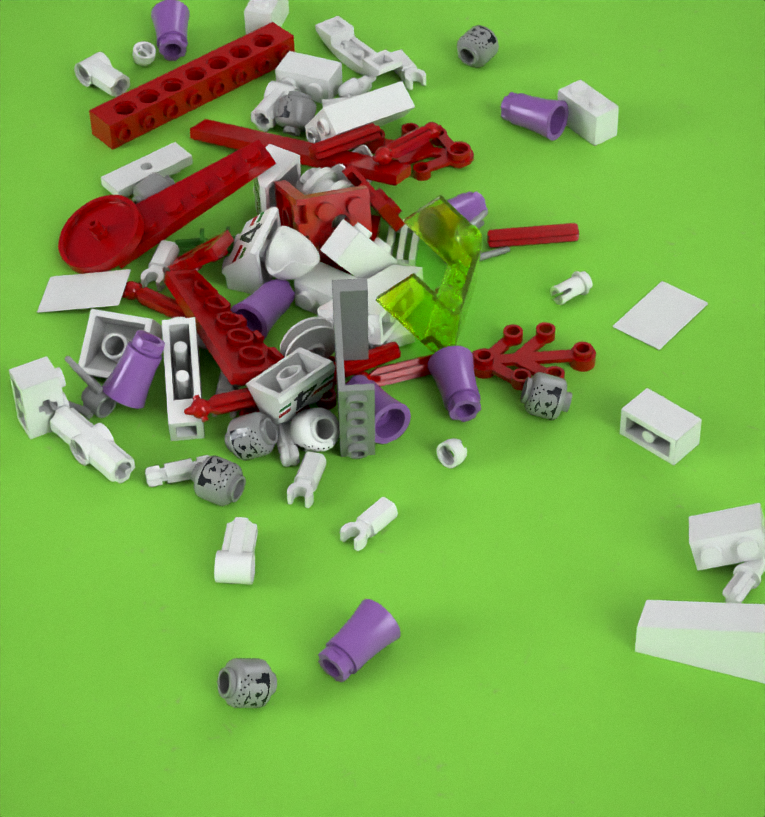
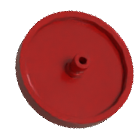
(101, 234)

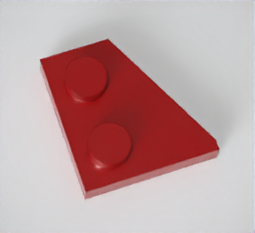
(379, 201)
(204, 253)

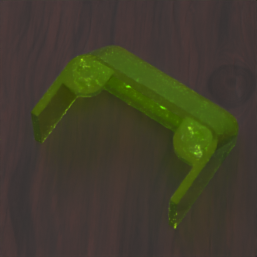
(438, 315)

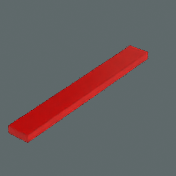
(239, 137)

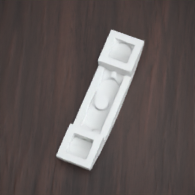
(356, 55)

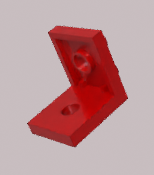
(315, 212)

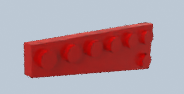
(197, 193)
(225, 334)

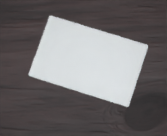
(84, 291)
(660, 315)

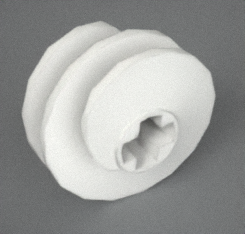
(312, 334)

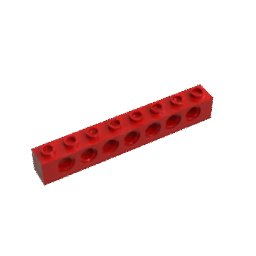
(190, 85)

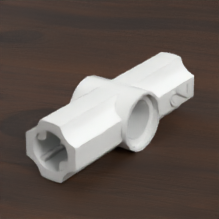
(92, 444)

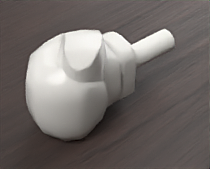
(356, 86)

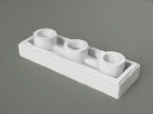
(164, 161)

